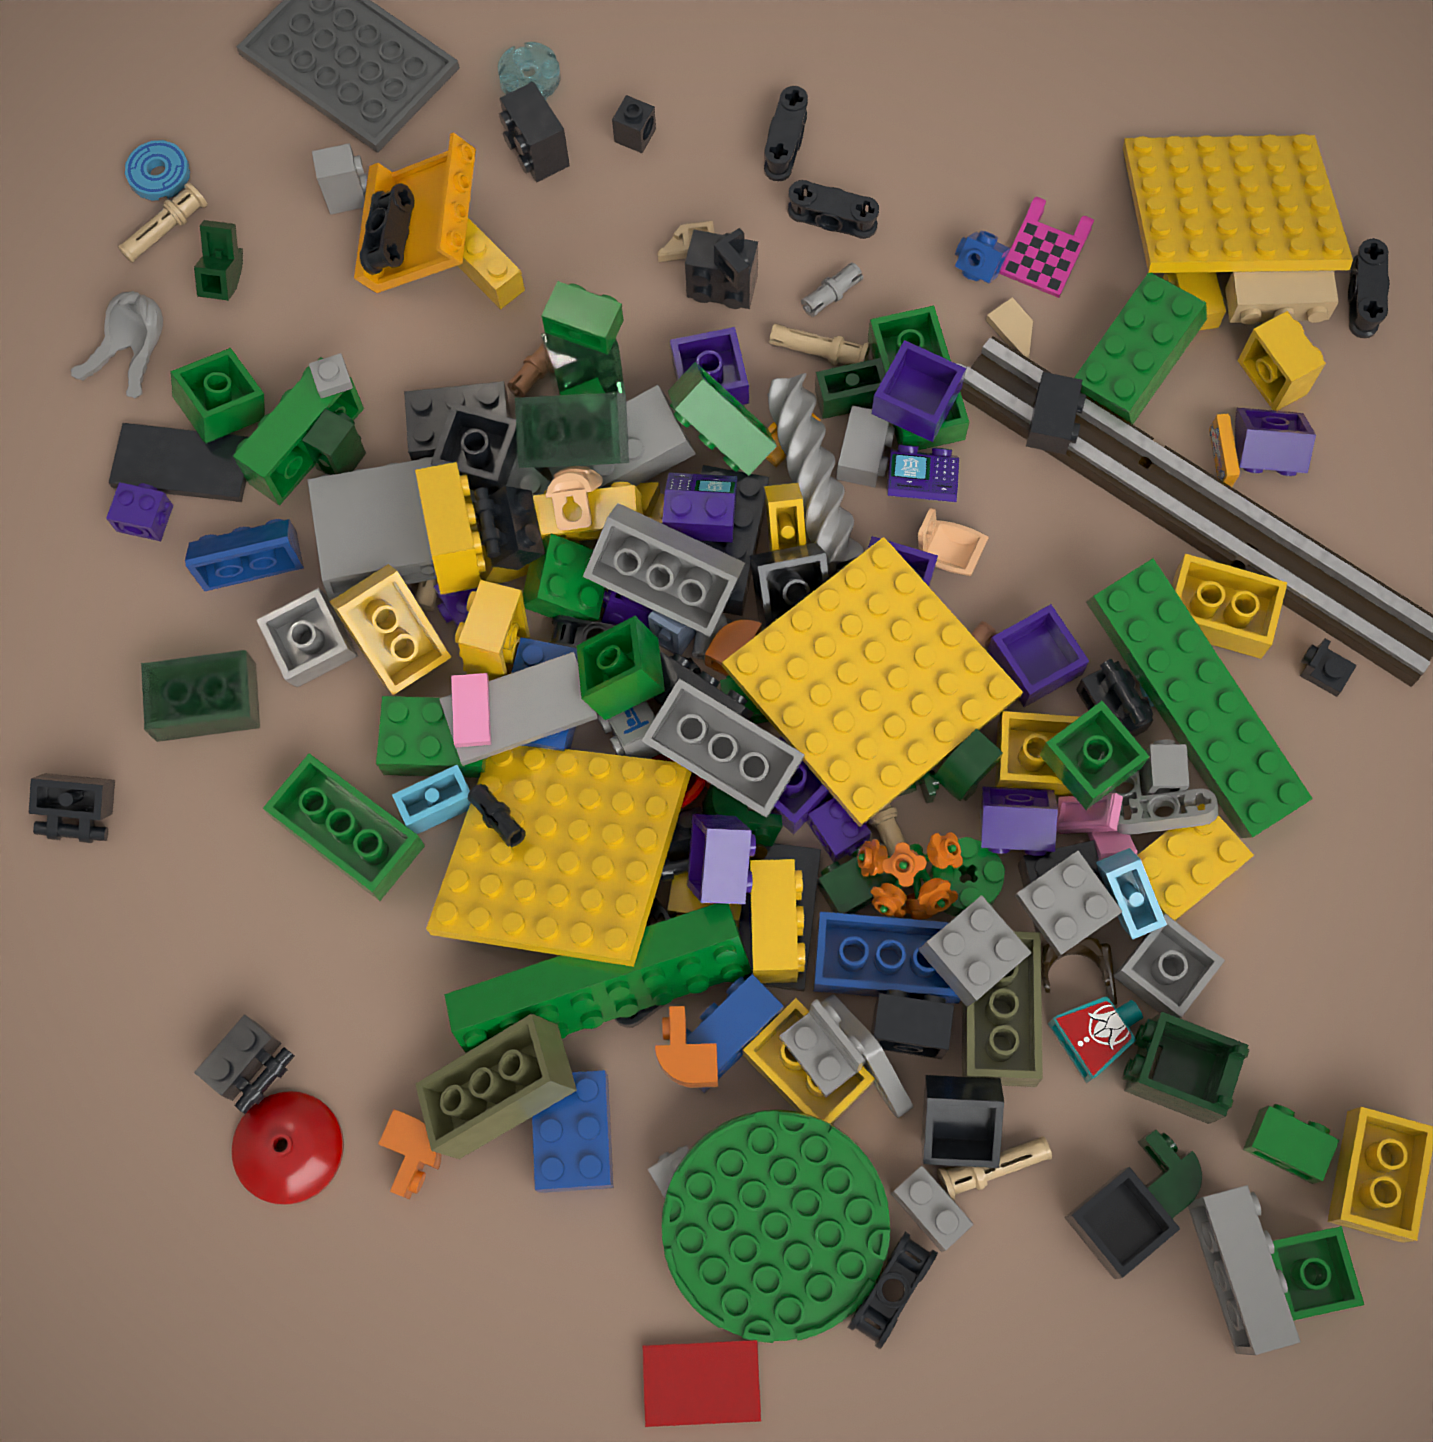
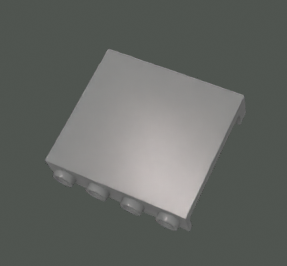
(370, 522)

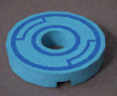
(150, 156)

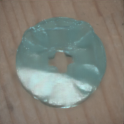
(534, 56)

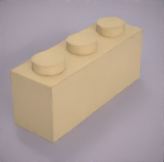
(1267, 294)

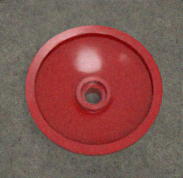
(311, 1154)

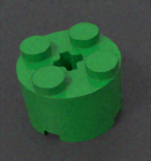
(982, 866)

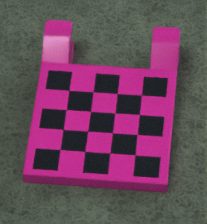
(1043, 254)

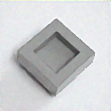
(331, 375)

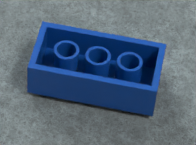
(876, 954)

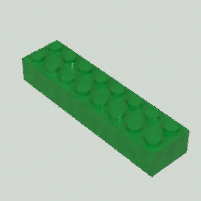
(1199, 700)
(581, 994)

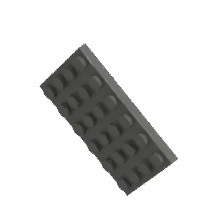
(350, 63)

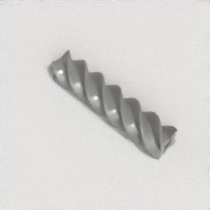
(811, 468)

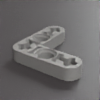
(1143, 808)
(875, 1060)

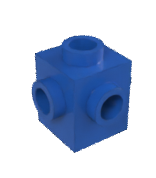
(981, 256)

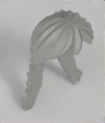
(129, 322)

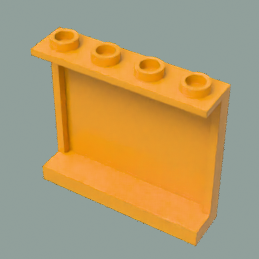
(438, 217)

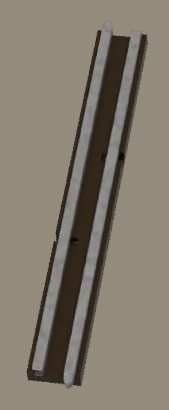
(1215, 518)

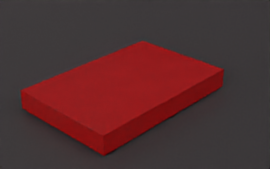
(701, 1383)

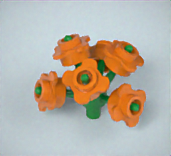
(909, 865)

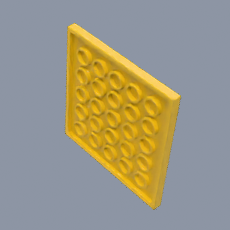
(1235, 204)
(871, 680)
(587, 858)

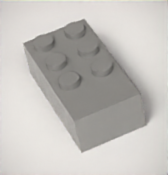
(654, 441)
(663, 569)
(723, 748)
(1244, 1271)

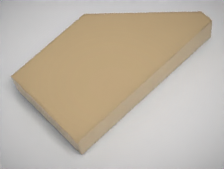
(679, 244)
(1012, 326)

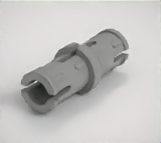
(832, 289)

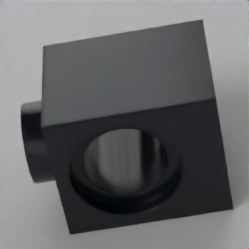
(634, 124)

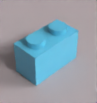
(433, 800)
(1132, 891)

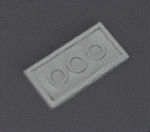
(529, 707)

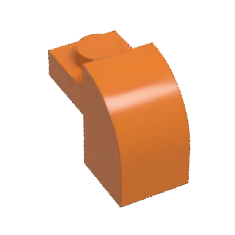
(728, 641)
(682, 1062)
(409, 1137)

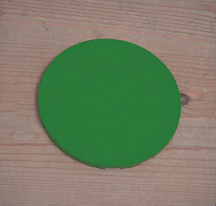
(775, 1226)

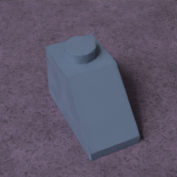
(670, 633)

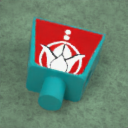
(1096, 1034)

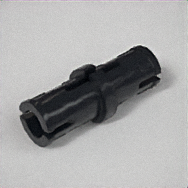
(496, 815)

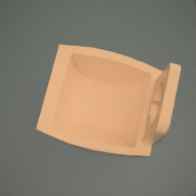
(573, 482)
(955, 544)

